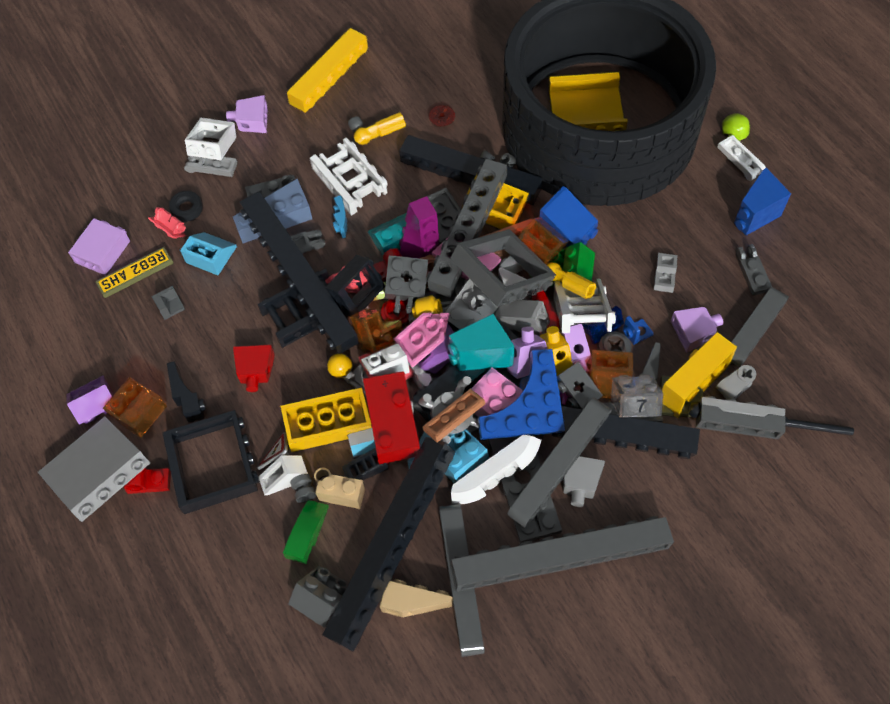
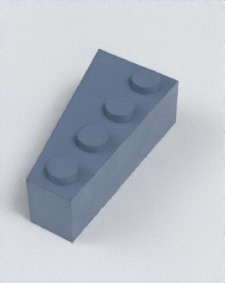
(287, 204)

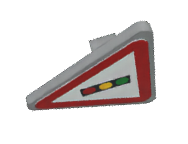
(279, 448)

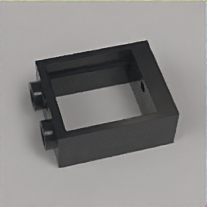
(367, 293)

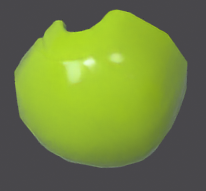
(736, 125)

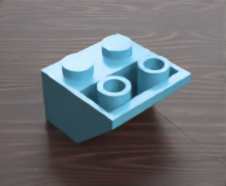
(207, 252)
(468, 455)

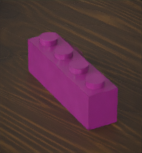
(421, 230)

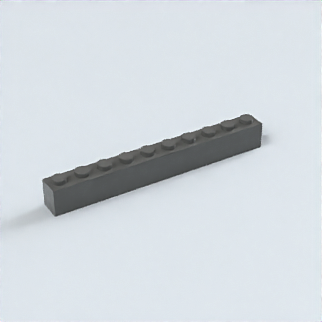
(561, 553)

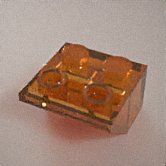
(542, 239)
(608, 364)
(135, 407)

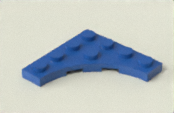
(536, 408)

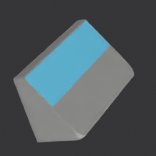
(361, 442)

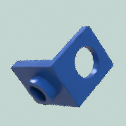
(632, 331)

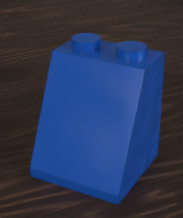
(762, 203)
(569, 217)

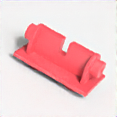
(173, 227)

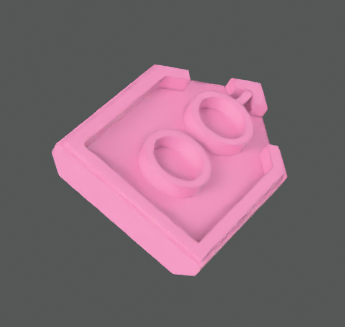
(422, 336)

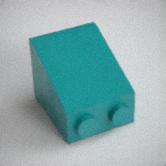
(481, 346)

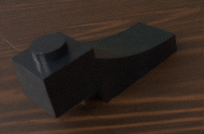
(182, 396)

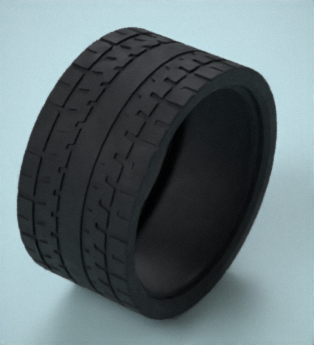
(637, 34)

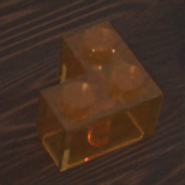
(373, 332)

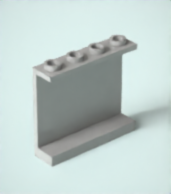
(93, 468)

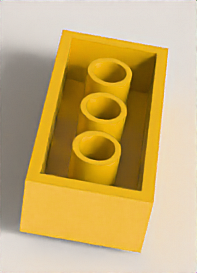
(699, 371)
(325, 419)

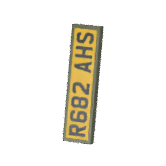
(134, 272)

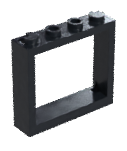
(198, 429)

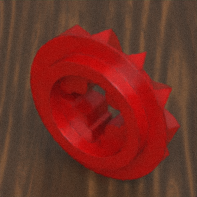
(387, 311)

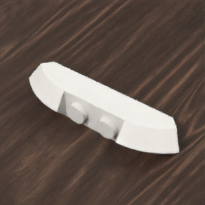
(501, 465)

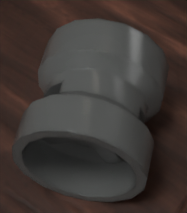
(303, 488)

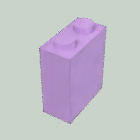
(99, 246)

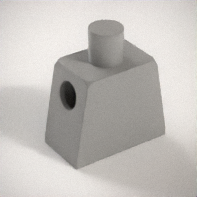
(582, 479)

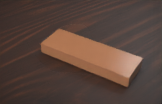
(453, 415)

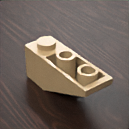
(408, 600)

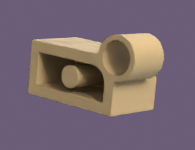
(339, 489)

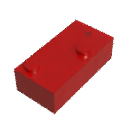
(391, 417)

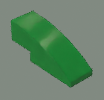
(305, 531)

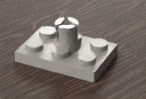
(469, 306)

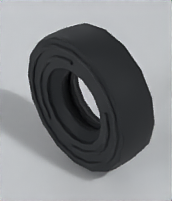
(185, 196)

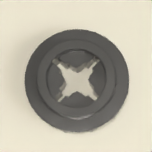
(614, 338)

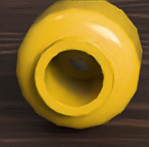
(427, 305)

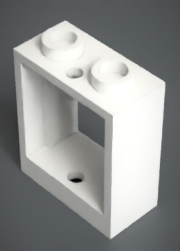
(206, 128)

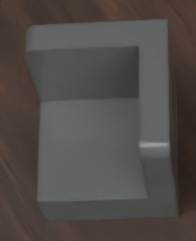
(168, 302)

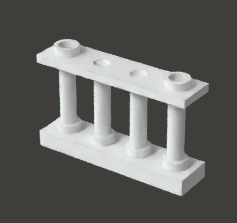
(563, 301)

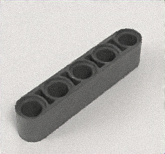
(757, 325)

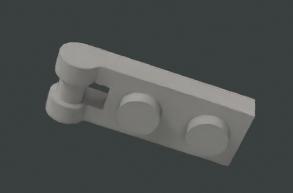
(211, 166)

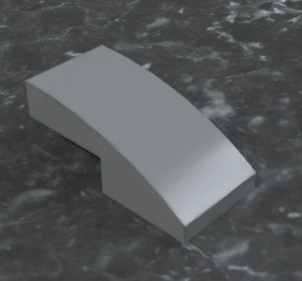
(665, 272)

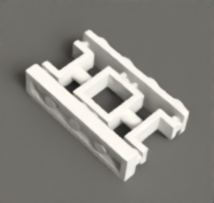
(338, 184)

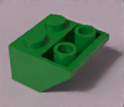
(576, 259)

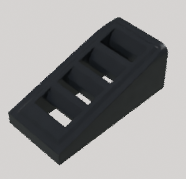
(374, 470)

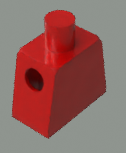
(253, 365)

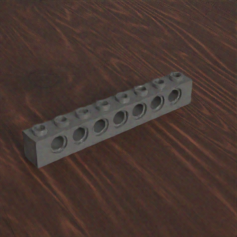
(481, 199)

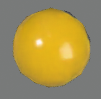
(339, 365)

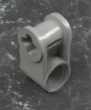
(735, 384)

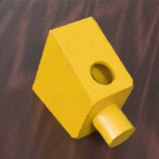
(560, 347)

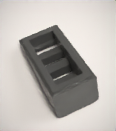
(652, 364)

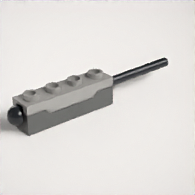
(751, 419)

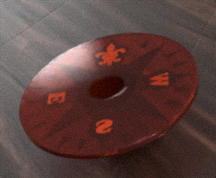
(442, 115)

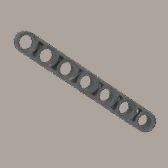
(559, 462)
(464, 601)

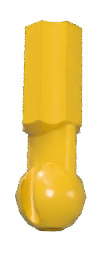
(380, 128)
(573, 281)

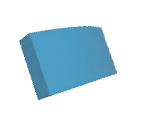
(340, 223)

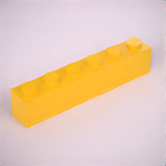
(327, 70)

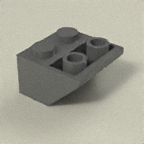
(318, 595)

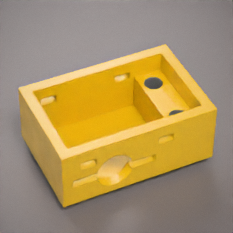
(507, 206)

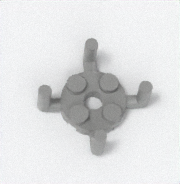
(444, 401)

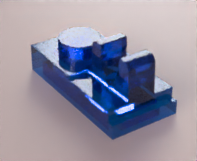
(597, 330)

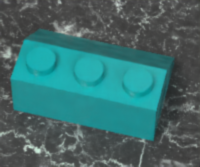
(388, 234)

